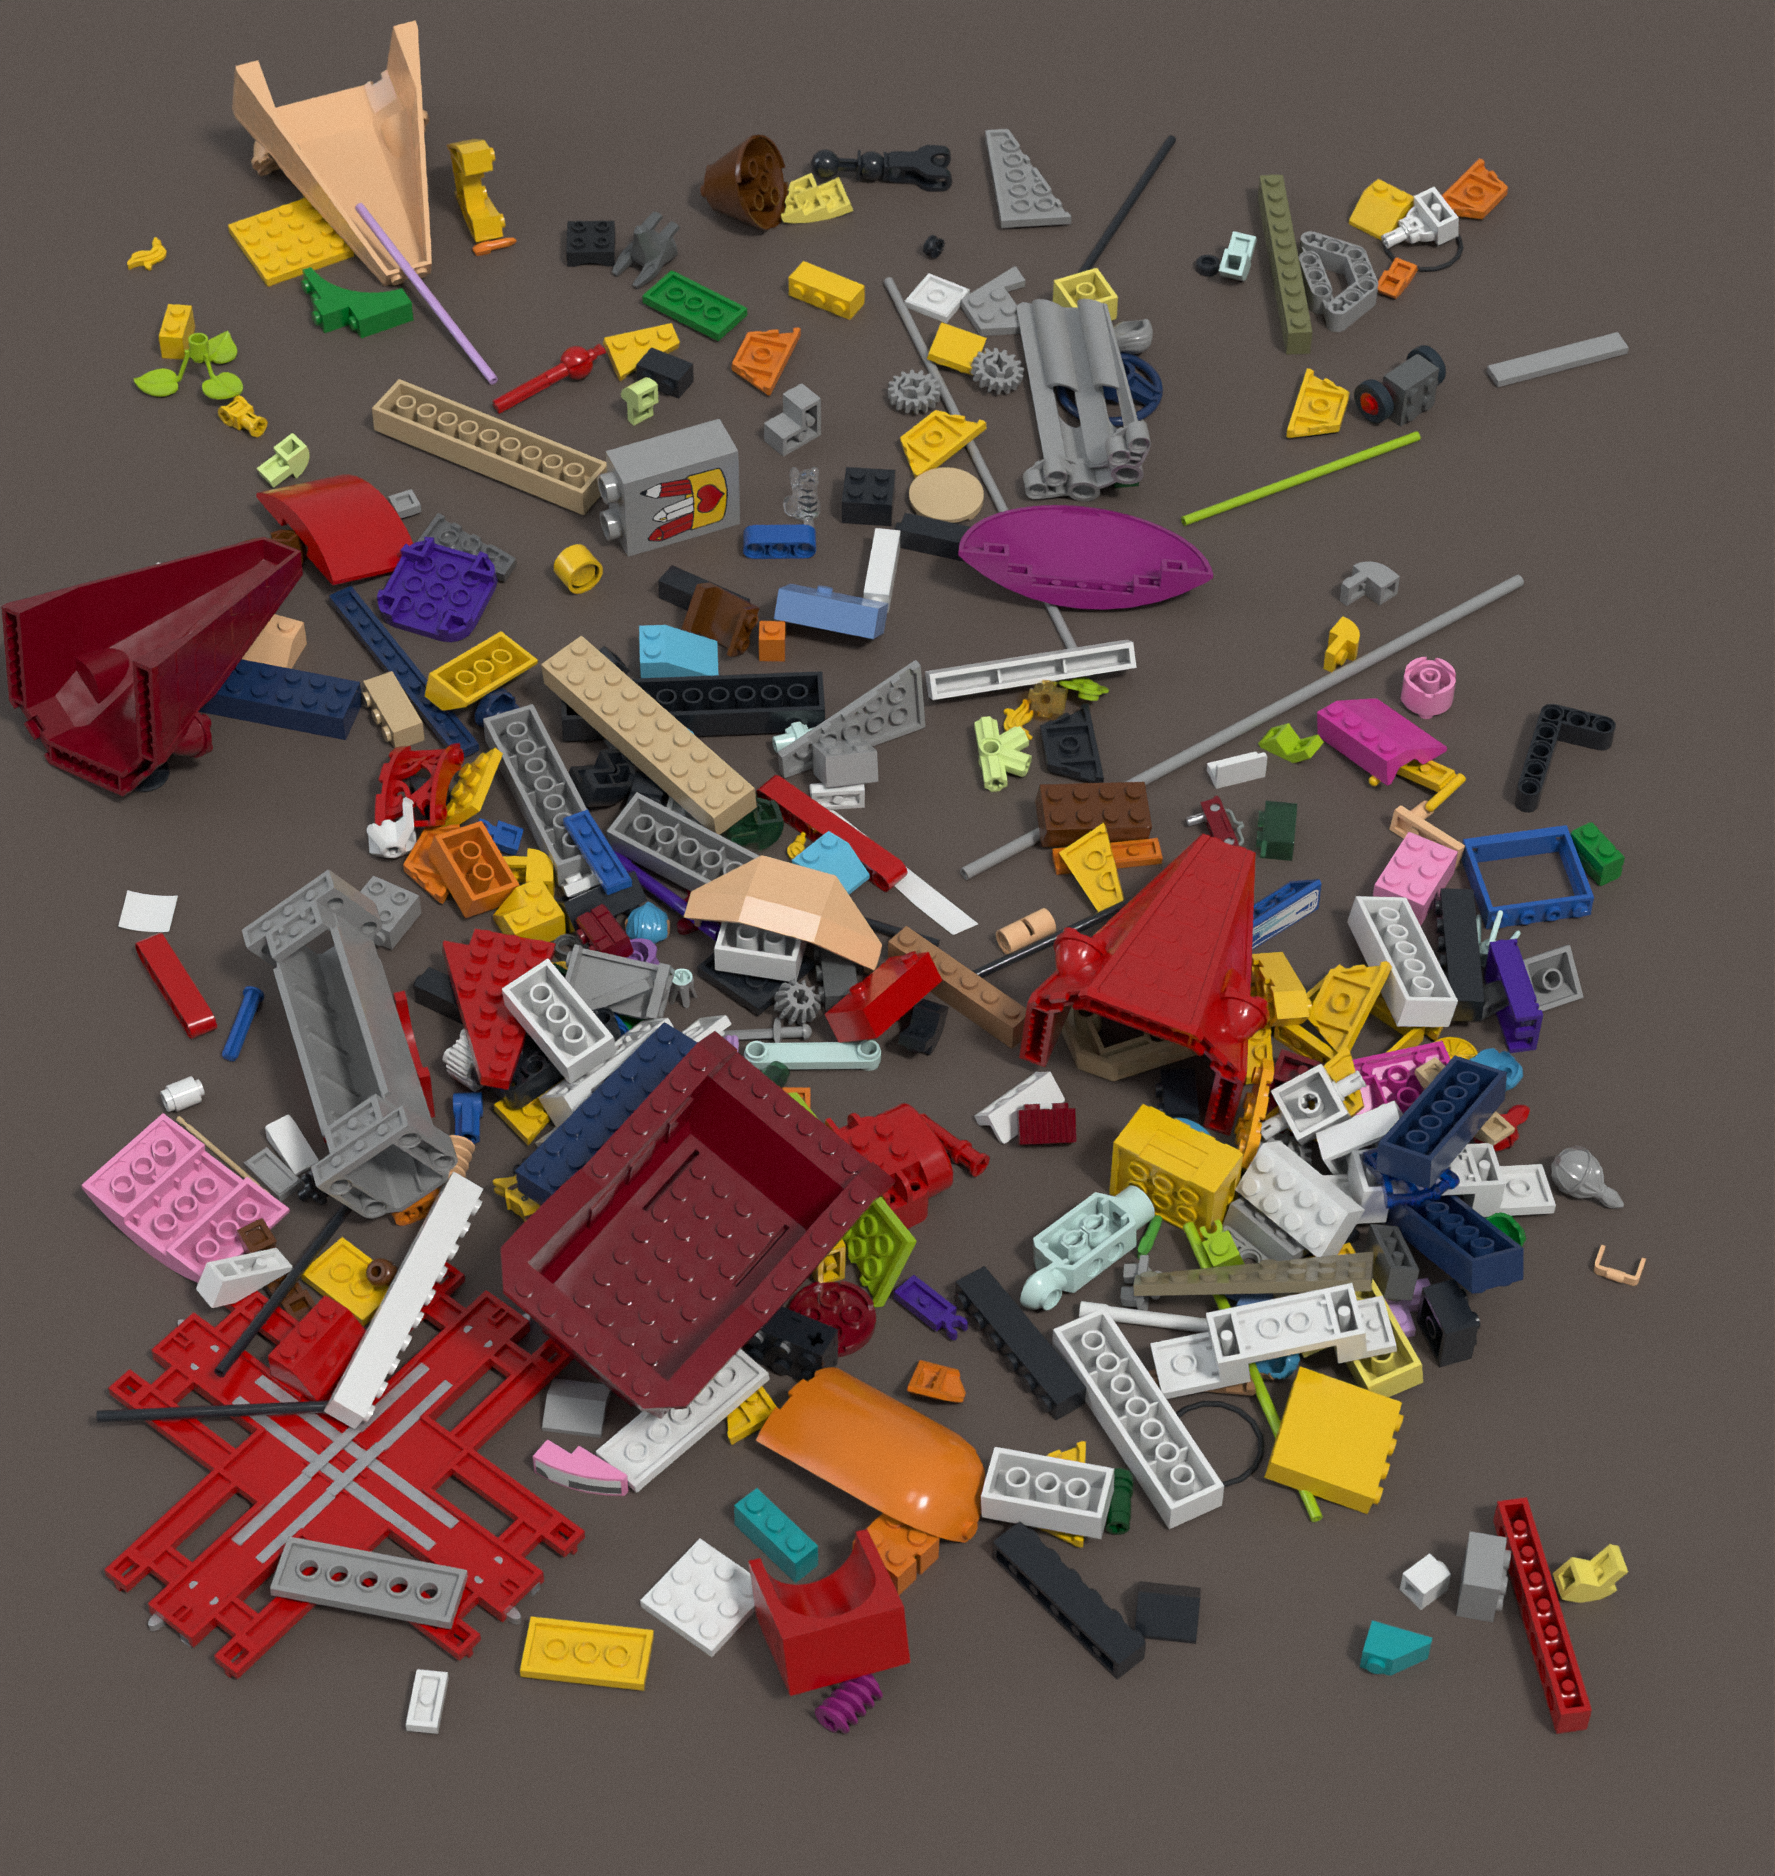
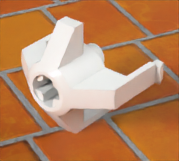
(393, 838)

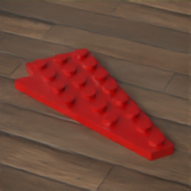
(477, 980)

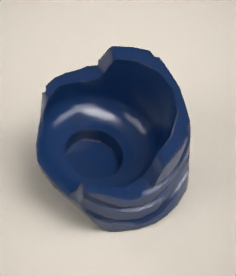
(494, 704)

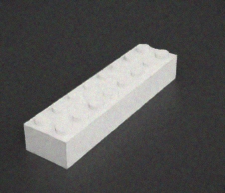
(1139, 1419)

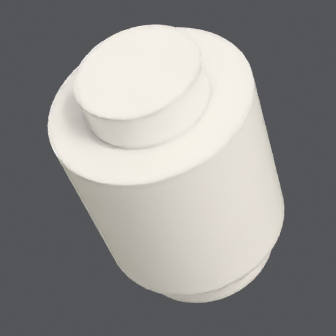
(182, 1094)

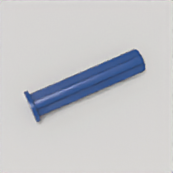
(242, 1023)

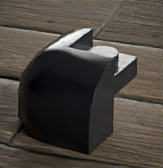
(606, 780)

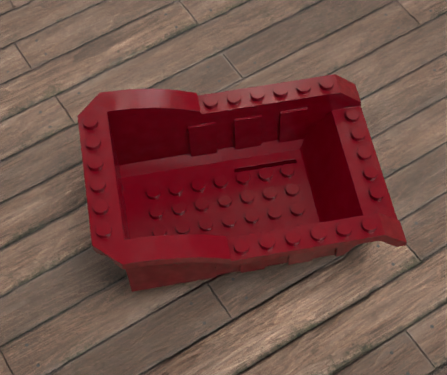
(687, 1229)

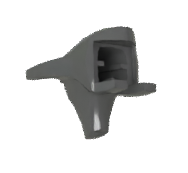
(648, 250)

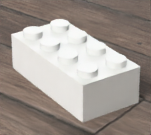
(559, 1021)
(1299, 1199)
(1047, 1492)

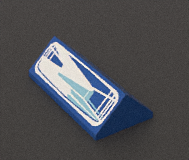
(1284, 908)

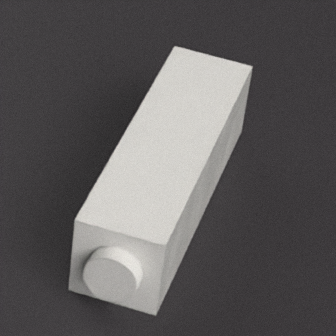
(882, 565)

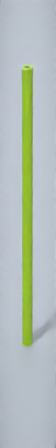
(1261, 1391)

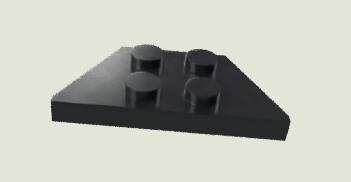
(1072, 746)

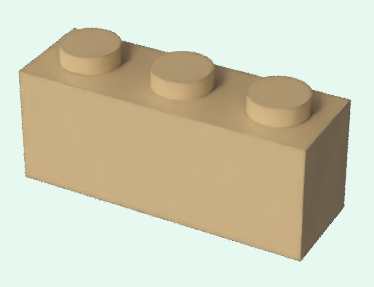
(392, 710)

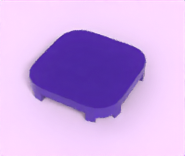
(437, 591)

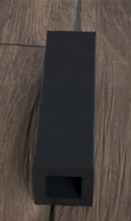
(931, 536)
(678, 587)
(436, 993)

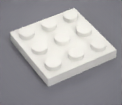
(703, 1597)

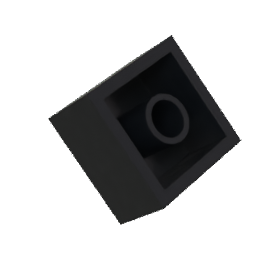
(868, 496)
(1447, 1322)

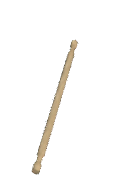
(215, 1150)

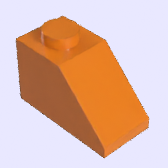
(772, 640)

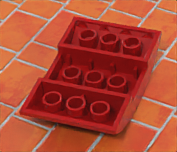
(344, 524)

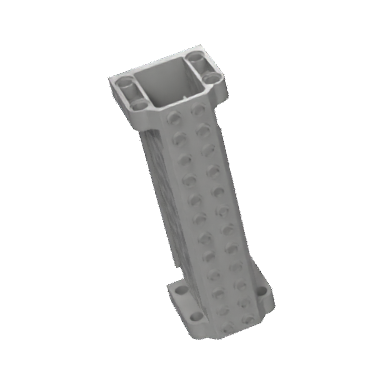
(352, 1050)

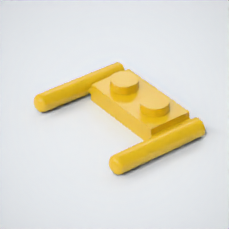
(1431, 776)

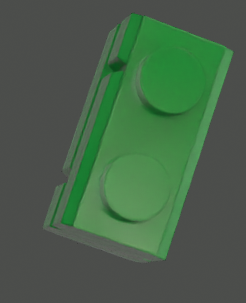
(1597, 854)

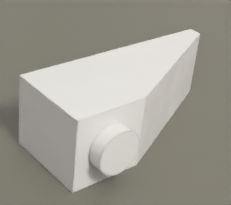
(239, 1276)

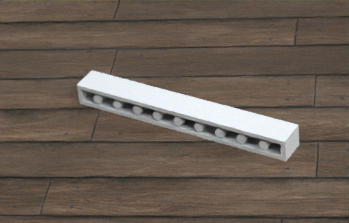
(403, 1301)

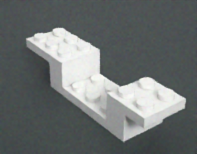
(566, 1097)
(1482, 1182)
(1272, 1331)

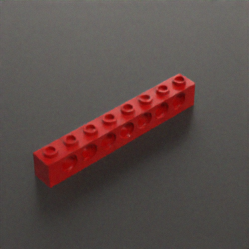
(1543, 1617)

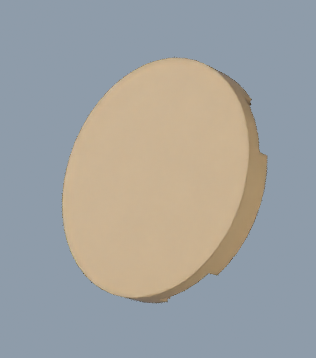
(946, 495)

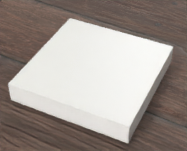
(936, 298)

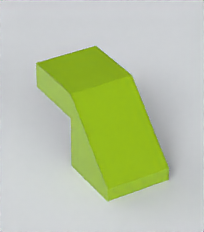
(1286, 744)

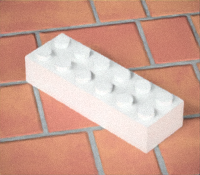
(1416, 984)

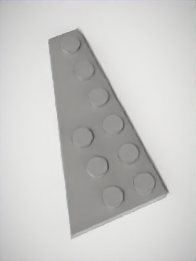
(1019, 188)
(877, 716)

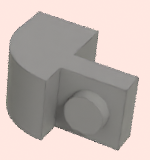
(1372, 580)

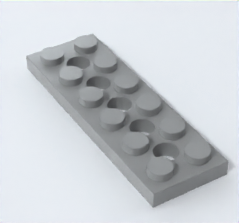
(375, 1600)

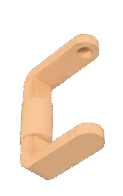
(1616, 1275)

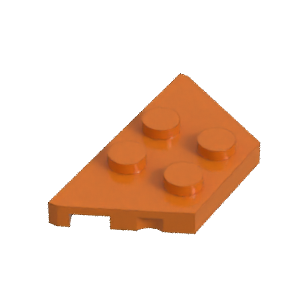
(1475, 192)
(764, 357)
(420, 866)

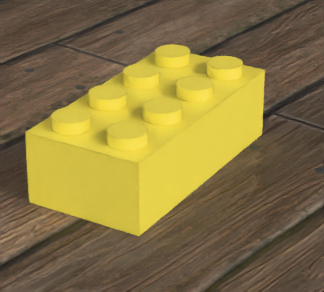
(1392, 1371)

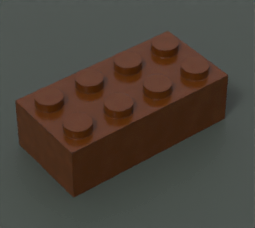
(1074, 810)

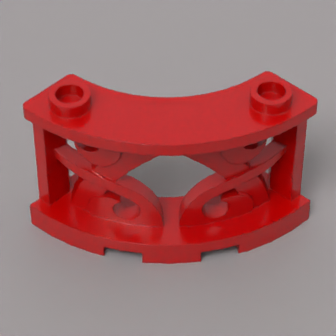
(404, 763)

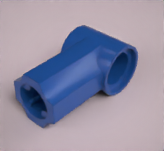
(467, 1114)

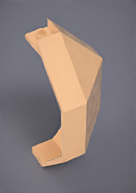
(789, 903)

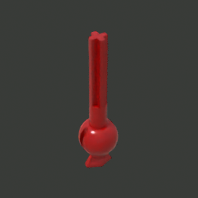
(574, 363)

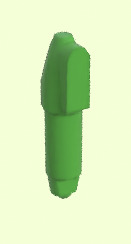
(1148, 1240)

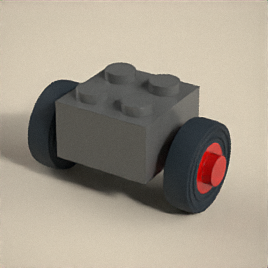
(1404, 390)

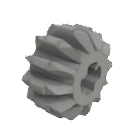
(797, 1002)

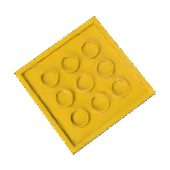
(288, 241)

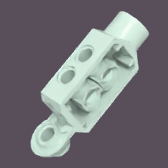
(1084, 1244)

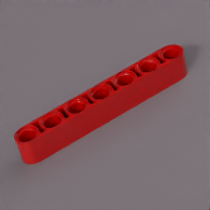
(815, 820)

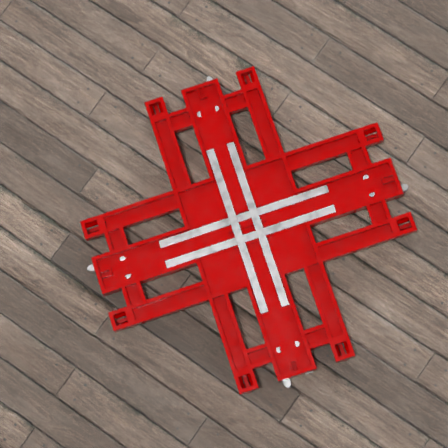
(341, 1482)

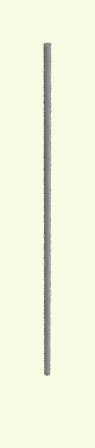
(971, 446)

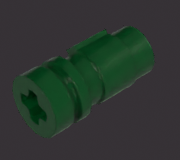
(1120, 1507)

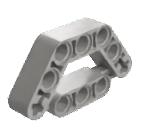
(1325, 252)

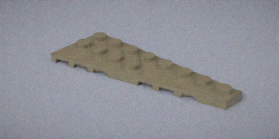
(1263, 1277)

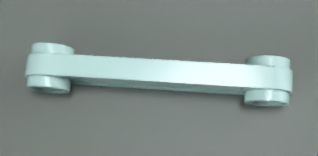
(815, 1055)

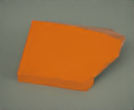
(937, 1382)

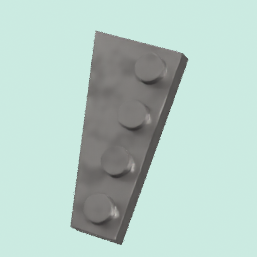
(454, 537)

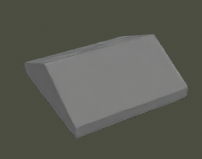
(576, 1408)

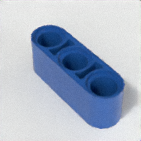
(779, 541)

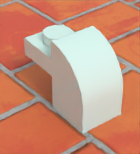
(1237, 258)

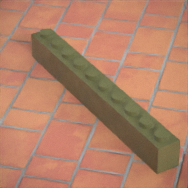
(1284, 265)

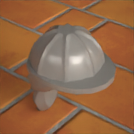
(1581, 1176)

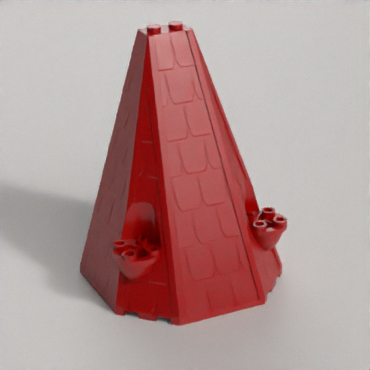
(1168, 967)

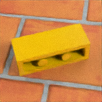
(826, 290)

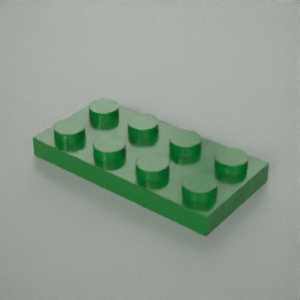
(695, 305)

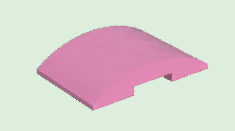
(179, 1199)

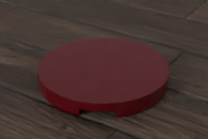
(841, 1307)

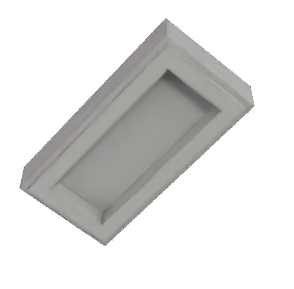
(273, 1174)

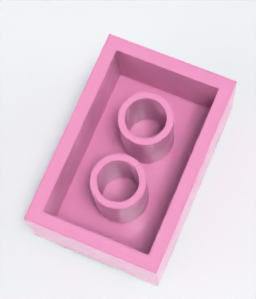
(1417, 873)

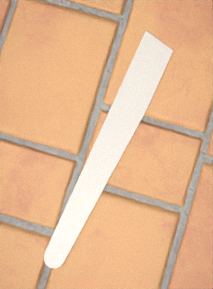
(931, 901)

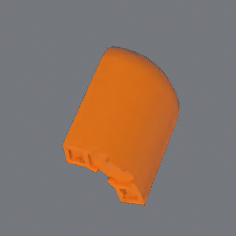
(880, 1453)

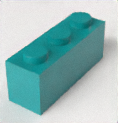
(776, 1535)

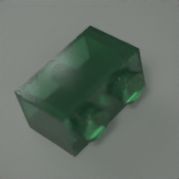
(1278, 830)

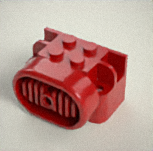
(907, 1152)

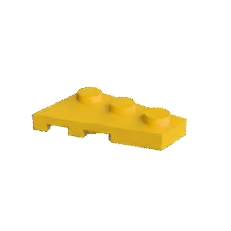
(628, 348)
(1095, 867)

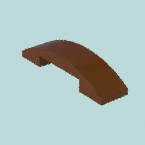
(257, 1238)

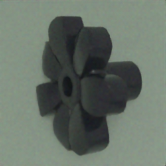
(311, 1190)

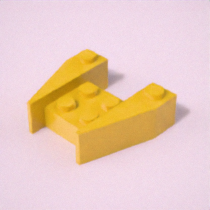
(469, 163)

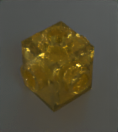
(1057, 698)

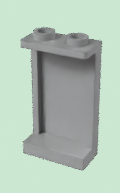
(598, 973)

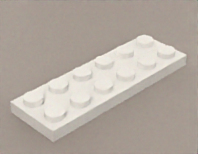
(653, 1443)

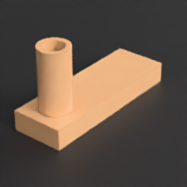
(1414, 822)

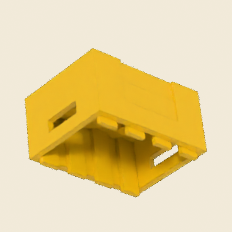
(1177, 1168)

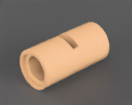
(1025, 931)

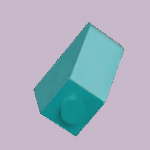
(1393, 1649)

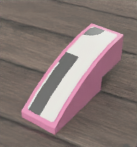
(579, 1470)

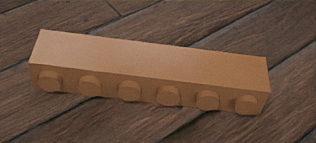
(966, 990)

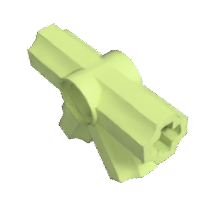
(1000, 753)

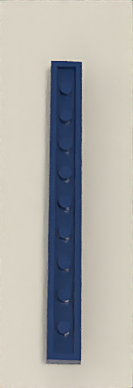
(393, 658)

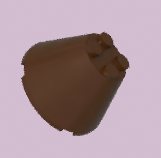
(748, 183)

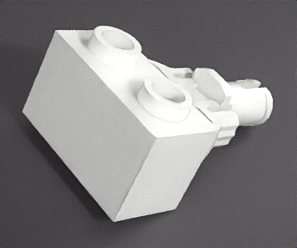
(1425, 222)

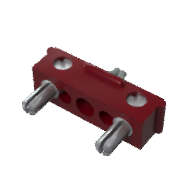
(1217, 821)

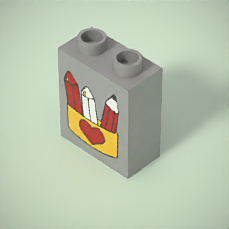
(670, 488)

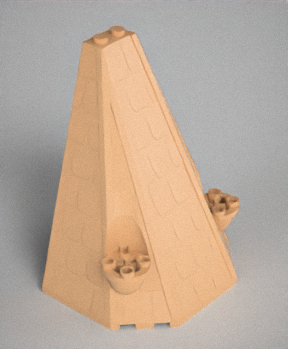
(353, 151)

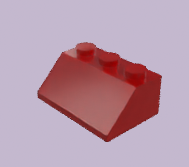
(317, 1350)

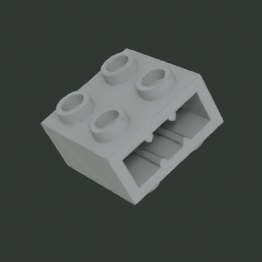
(396, 908)

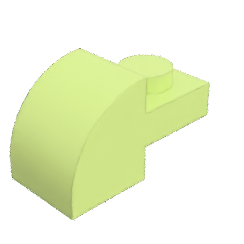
(640, 399)
(290, 459)

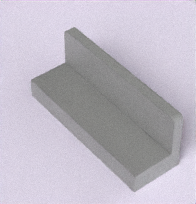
(1262, 1232)

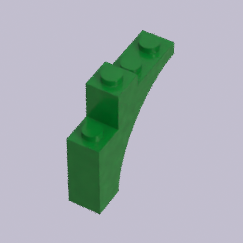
(362, 311)

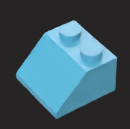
(834, 857)

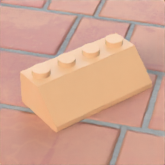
(278, 643)

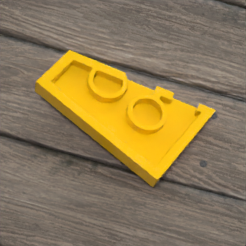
(525, 1121)

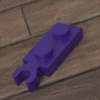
(929, 1306)

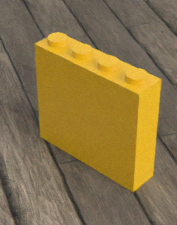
(1335, 1440)

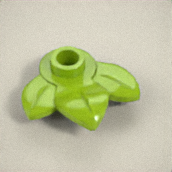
(1087, 688)

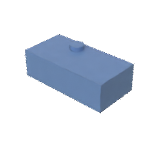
(831, 610)

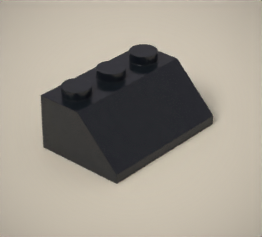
(586, 900)

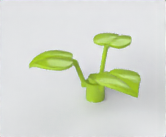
(217, 349)

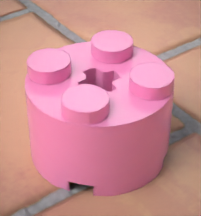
(1428, 686)

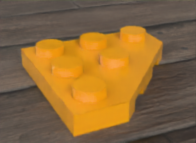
(1255, 1107)

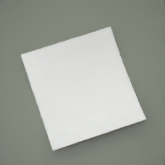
(147, 912)

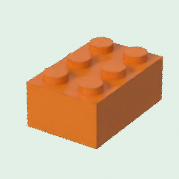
(472, 868)

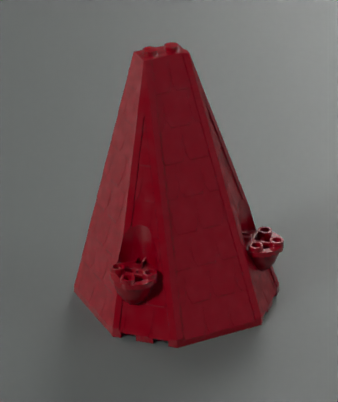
(131, 658)

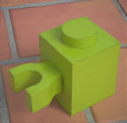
(1221, 1247)

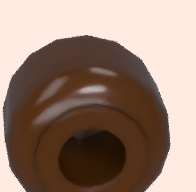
(381, 1273)

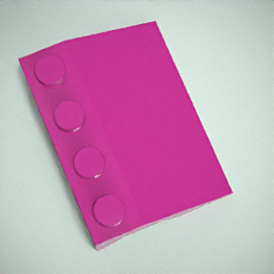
(1375, 736)
(1392, 1075)

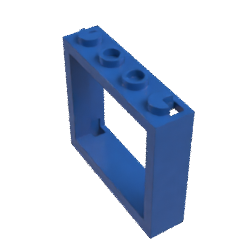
(1527, 844)

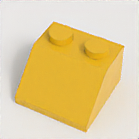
(1381, 209)

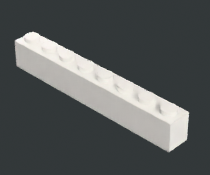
(1030, 669)

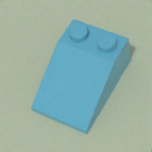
(675, 653)

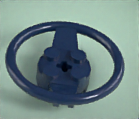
(1139, 387)

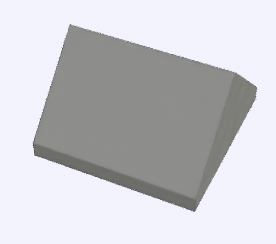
(1554, 977)

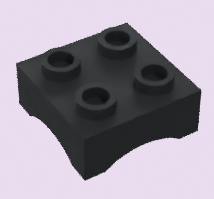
(590, 242)

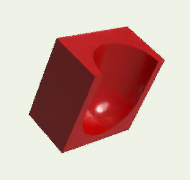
(835, 1625)

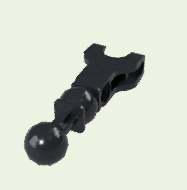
(912, 167)

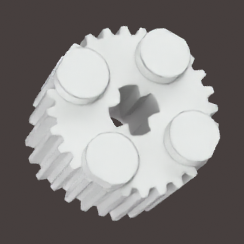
(461, 1063)

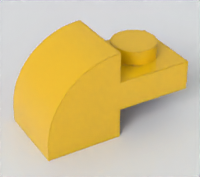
(1342, 644)

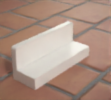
(1002, 1113)

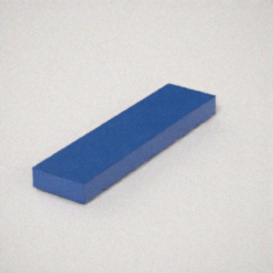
(597, 852)

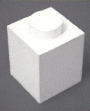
(1425, 1581)

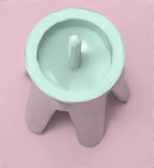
(682, 982)

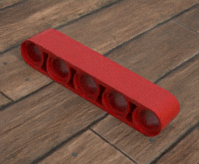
(176, 985)

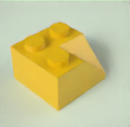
(531, 913)

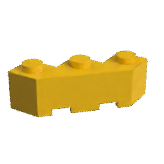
(1280, 988)

